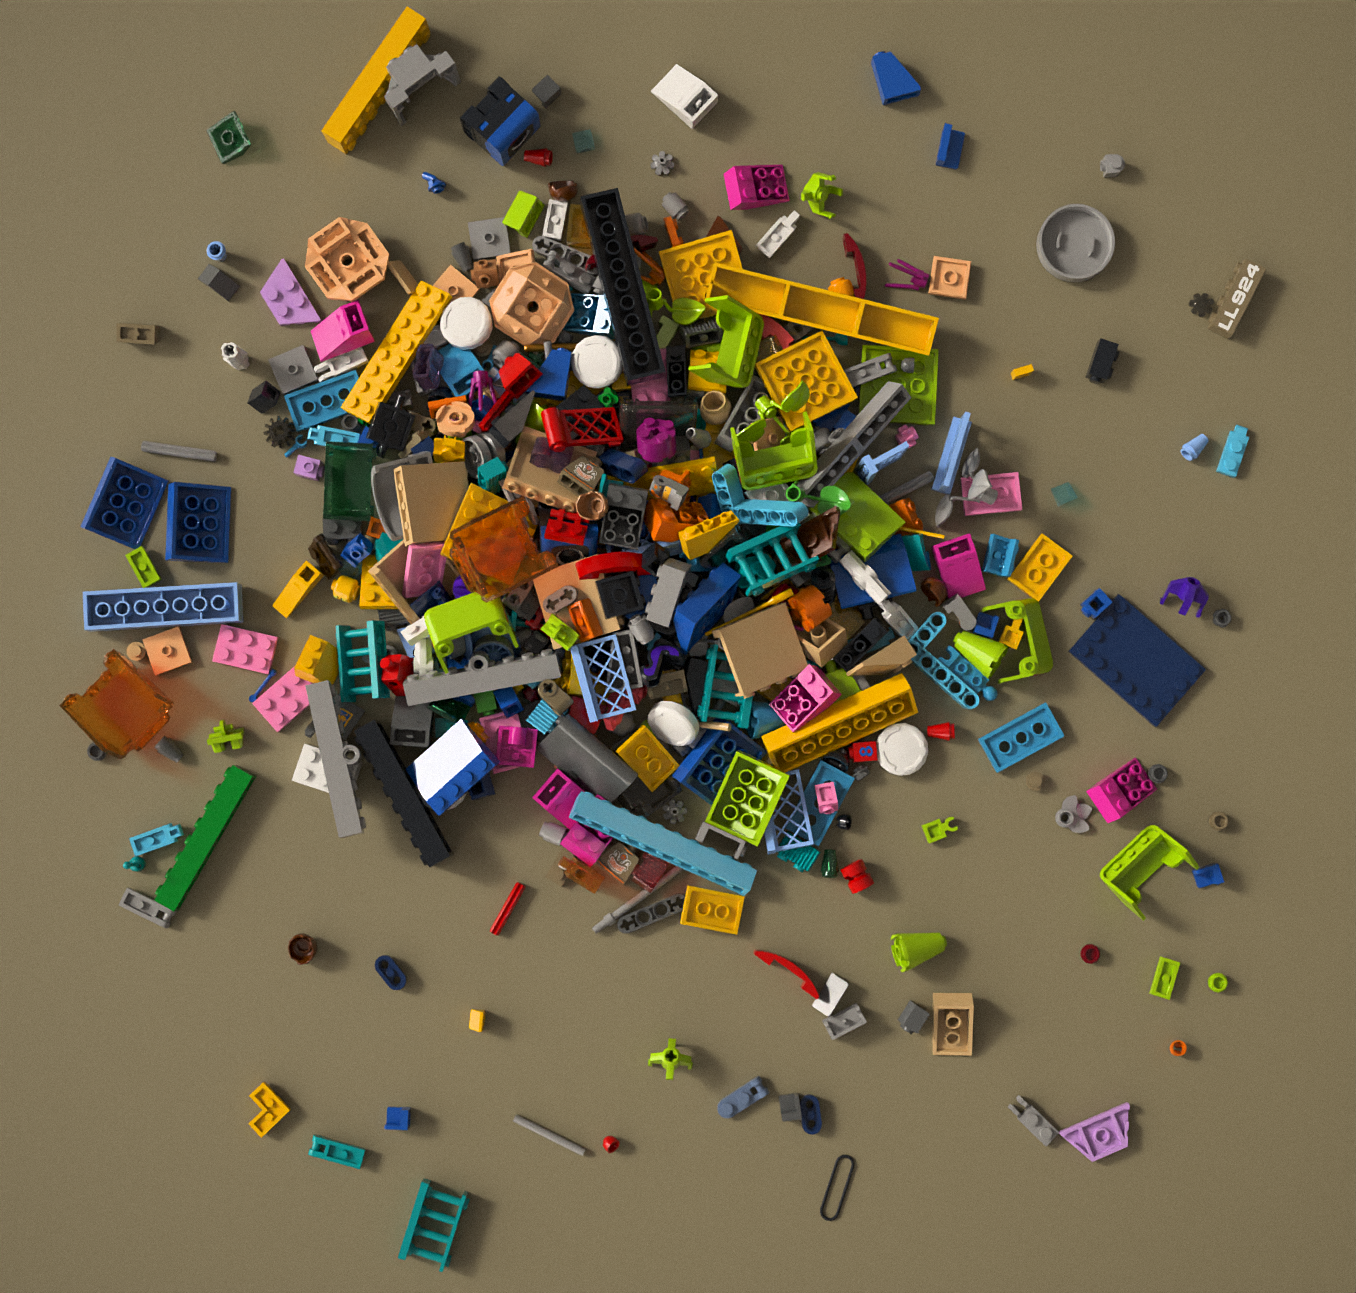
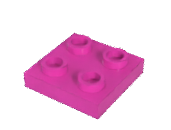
(517, 746)

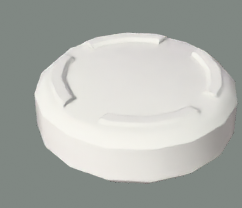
(466, 323)
(596, 361)
(673, 723)
(901, 749)

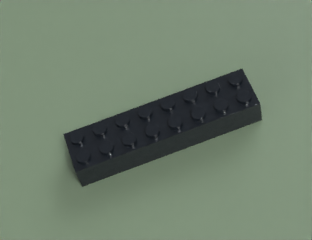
(401, 789)

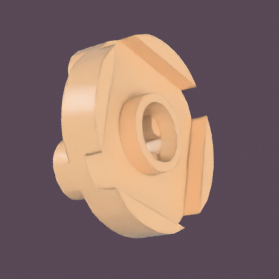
(455, 428)

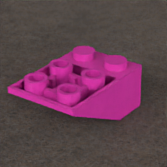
(755, 186)
(342, 331)
(959, 566)
(805, 698)
(1121, 790)
(558, 797)
(586, 842)

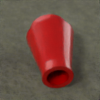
(539, 156)
(942, 731)

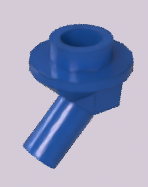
(435, 185)

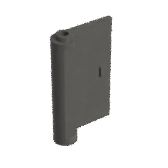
(586, 759)

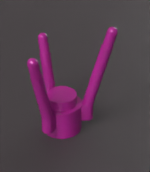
(918, 277)
(481, 380)

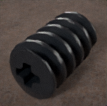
(824, 580)

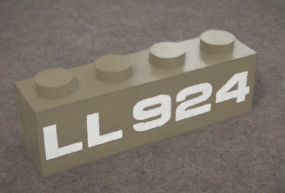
(1236, 299)

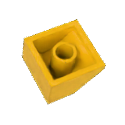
(702, 357)
(317, 661)

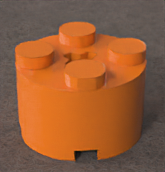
(809, 607)

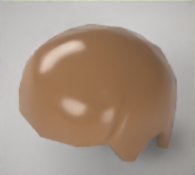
(592, 505)

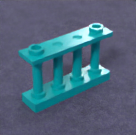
(756, 546)
(376, 651)
(741, 717)
(414, 1229)

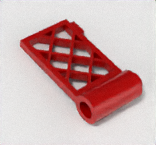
(558, 428)

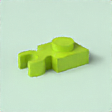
(936, 830)

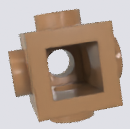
(485, 273)

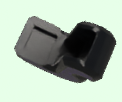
(656, 659)

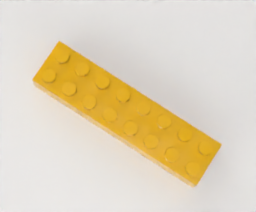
(371, 86)
(842, 724)

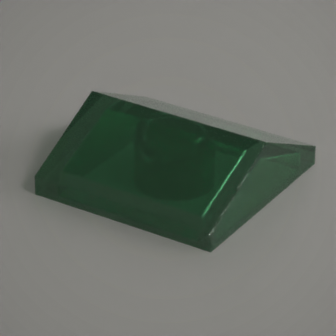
(229, 138)
(450, 709)

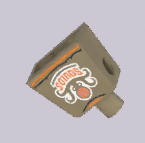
(582, 475)
(619, 861)

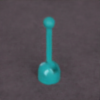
(839, 338)
(134, 864)

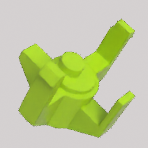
(817, 193)
(670, 1059)

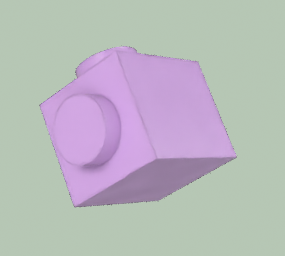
(309, 468)

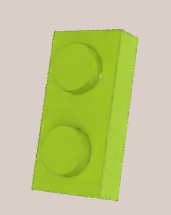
(143, 567)
(1164, 978)

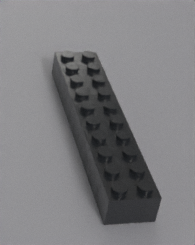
(622, 286)

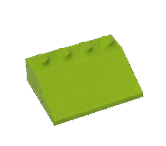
(869, 519)
(747, 798)

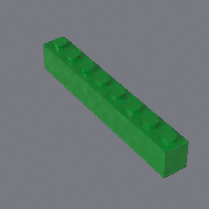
(204, 838)

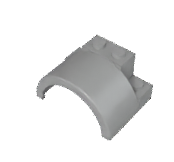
(413, 71)
(386, 495)

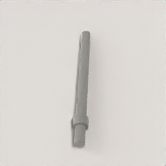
(609, 919)

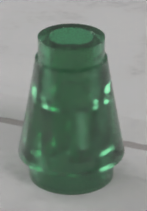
(829, 864)

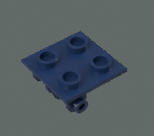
(431, 598)

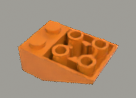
(666, 522)

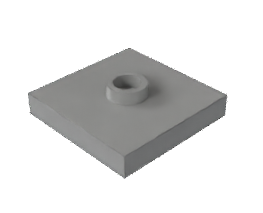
(488, 238)
(293, 370)

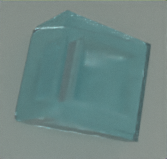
(1063, 494)
(349, 570)

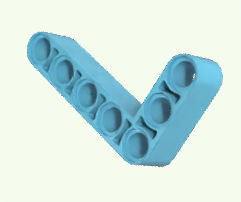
(750, 510)
(937, 665)

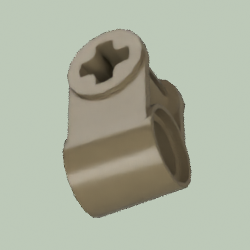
(421, 422)
(558, 699)

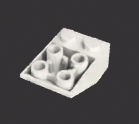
(685, 95)

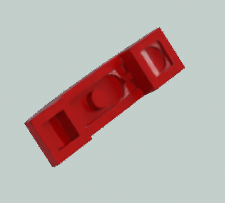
(610, 562)
(768, 957)

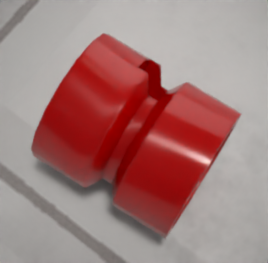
(857, 876)

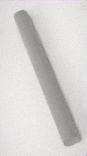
(549, 1135)

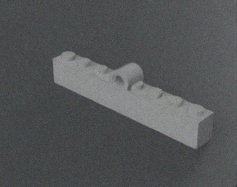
(851, 442)
(483, 677)
(335, 760)

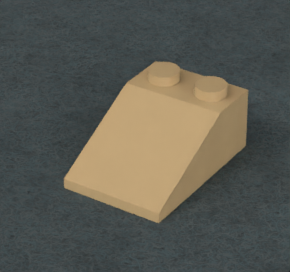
(822, 642)
(892, 657)
(952, 1023)

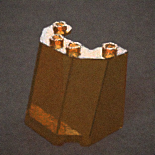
(498, 552)
(120, 708)

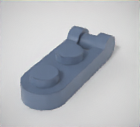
(741, 1098)

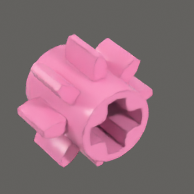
(906, 434)

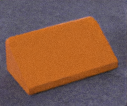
(585, 620)

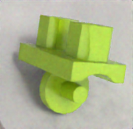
(560, 632)
(223, 734)

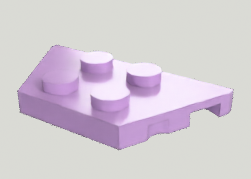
(287, 298)
(1101, 1133)

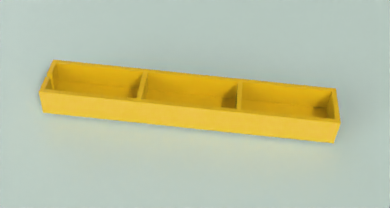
(825, 309)

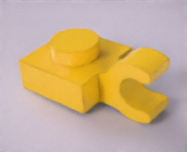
(1012, 635)

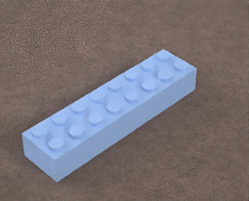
(163, 607)

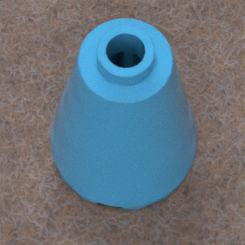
(763, 720)

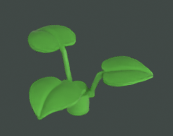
(830, 497)

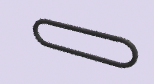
(844, 1191)

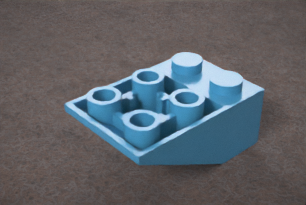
(589, 316)
(459, 369)

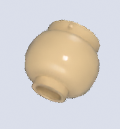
(715, 408)

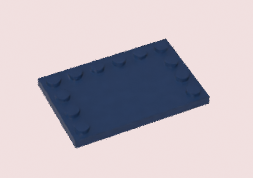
(1136, 660)

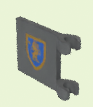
(349, 716)

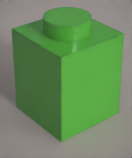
(486, 702)

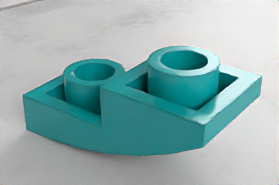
(915, 549)

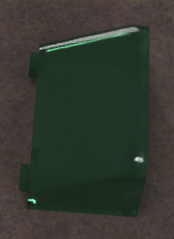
(348, 480)

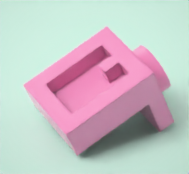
(826, 798)

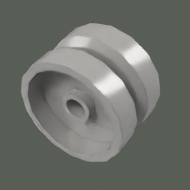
(480, 450)

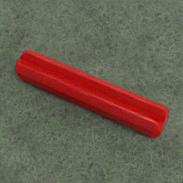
(496, 410)
(507, 908)

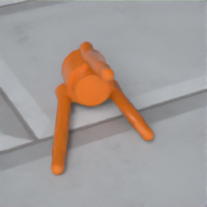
(657, 273)

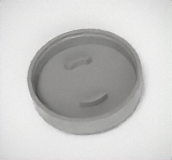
(1075, 243)

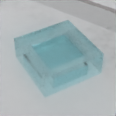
(583, 141)

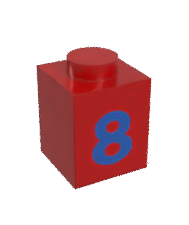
(863, 751)

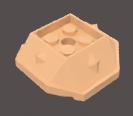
(339, 242)
(529, 284)

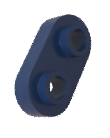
(389, 973)
(810, 1113)

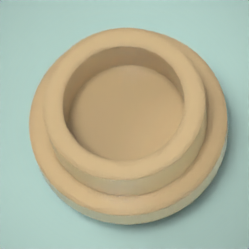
(136, 651)

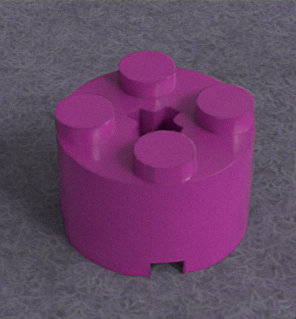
(656, 439)

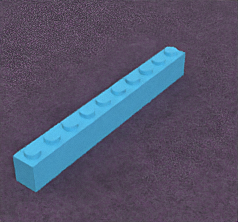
(663, 843)

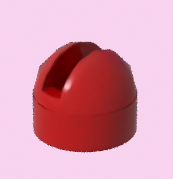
(610, 1144)

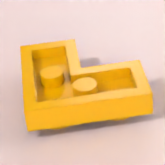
(272, 1109)

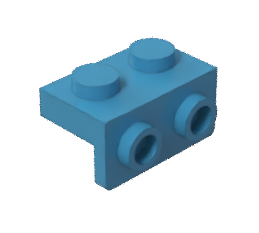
(1000, 556)

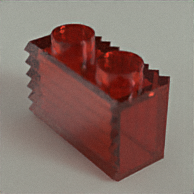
(649, 872)

